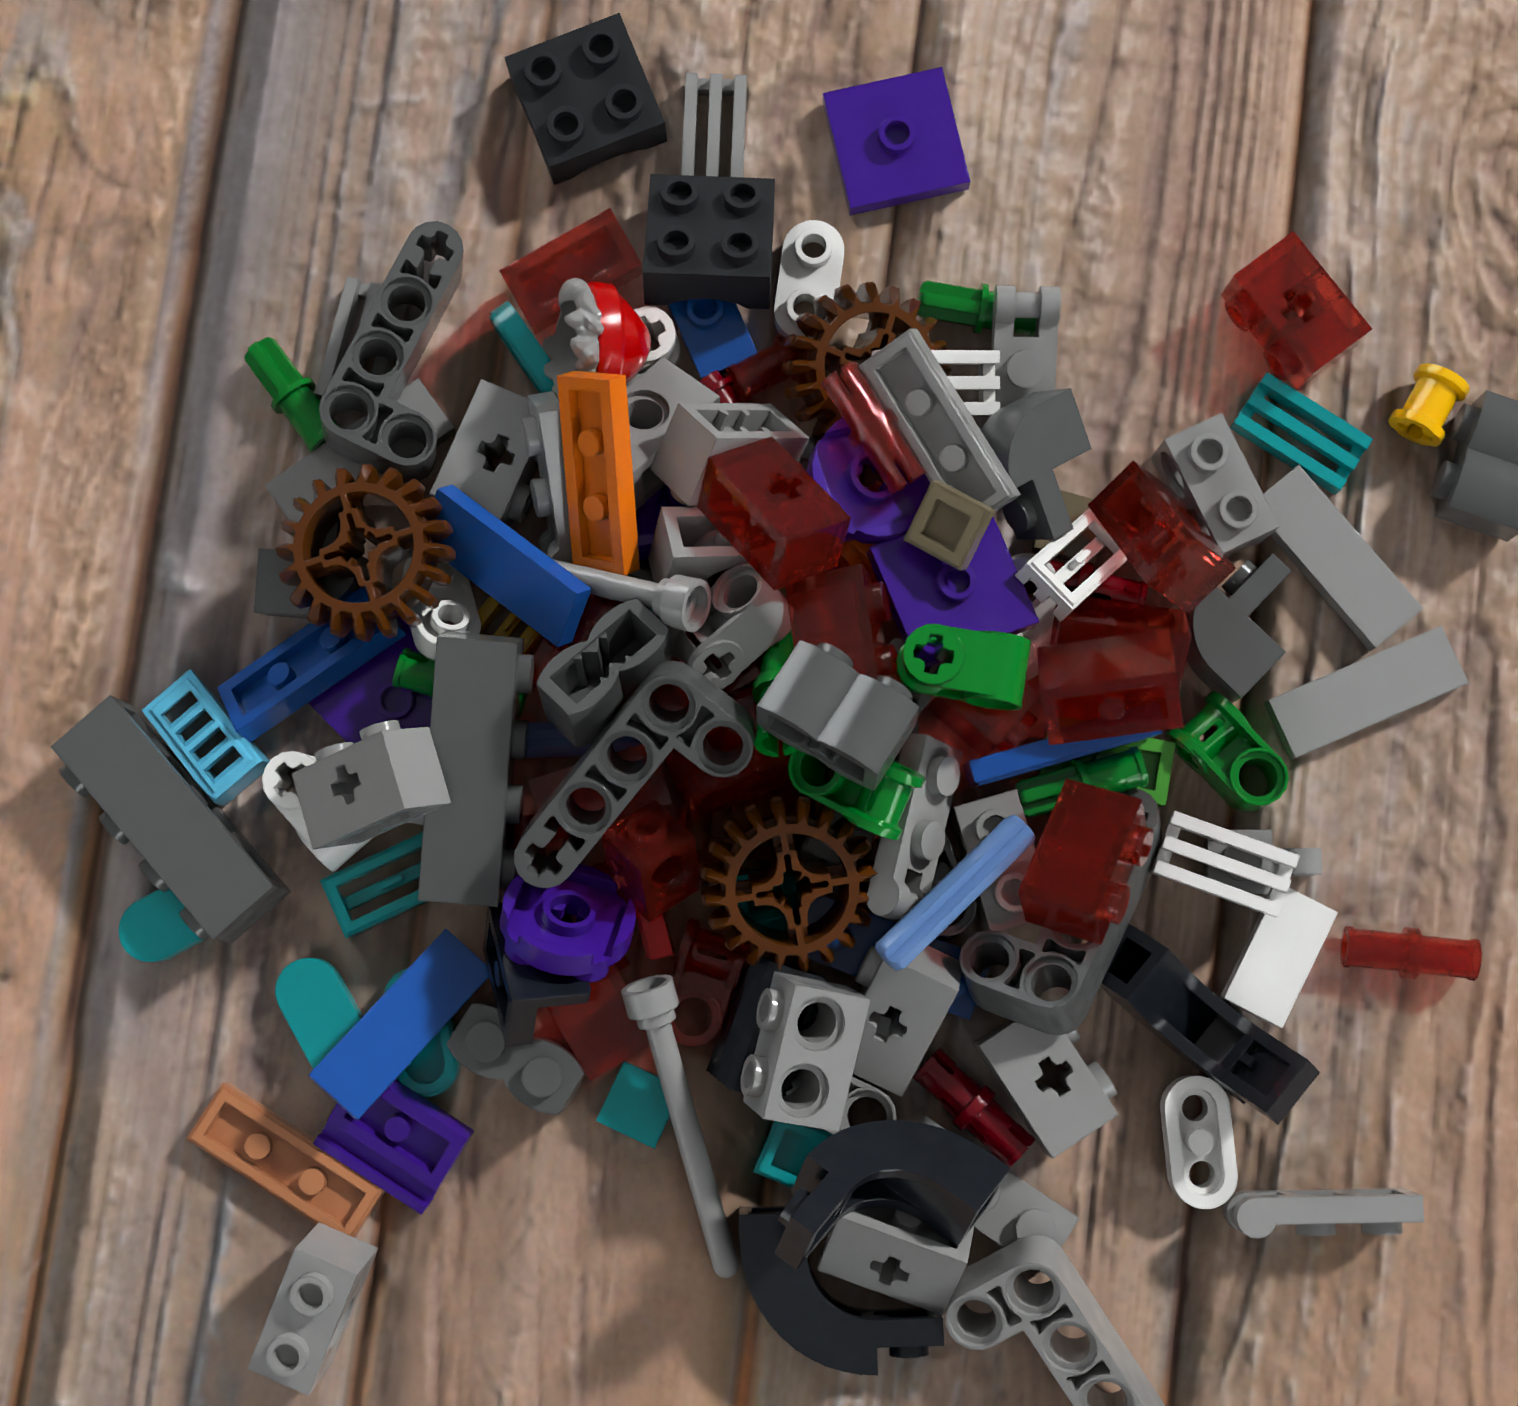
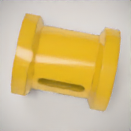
(1429, 404)

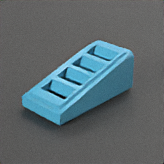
(235, 777)

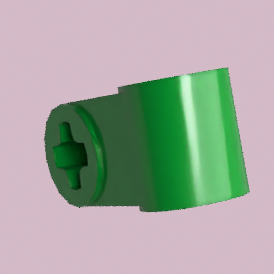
(978, 667)
(1226, 751)
(869, 809)

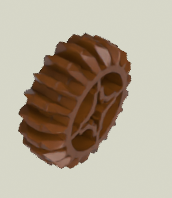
(815, 355)
(315, 563)
(799, 937)

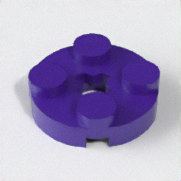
(873, 514)
(577, 949)

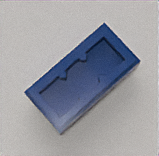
(712, 334)

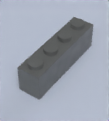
(477, 746)
(169, 820)

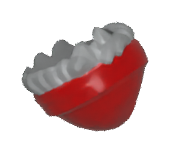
(595, 333)

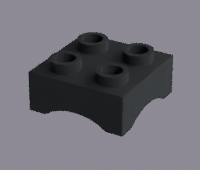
(586, 97)
(709, 240)

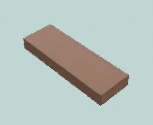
(284, 1161)

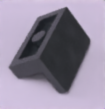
(524, 988)

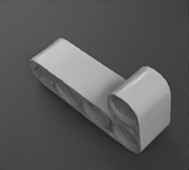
(1040, 1312)

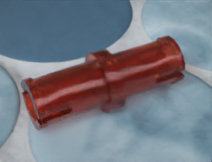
(872, 428)
(1410, 953)

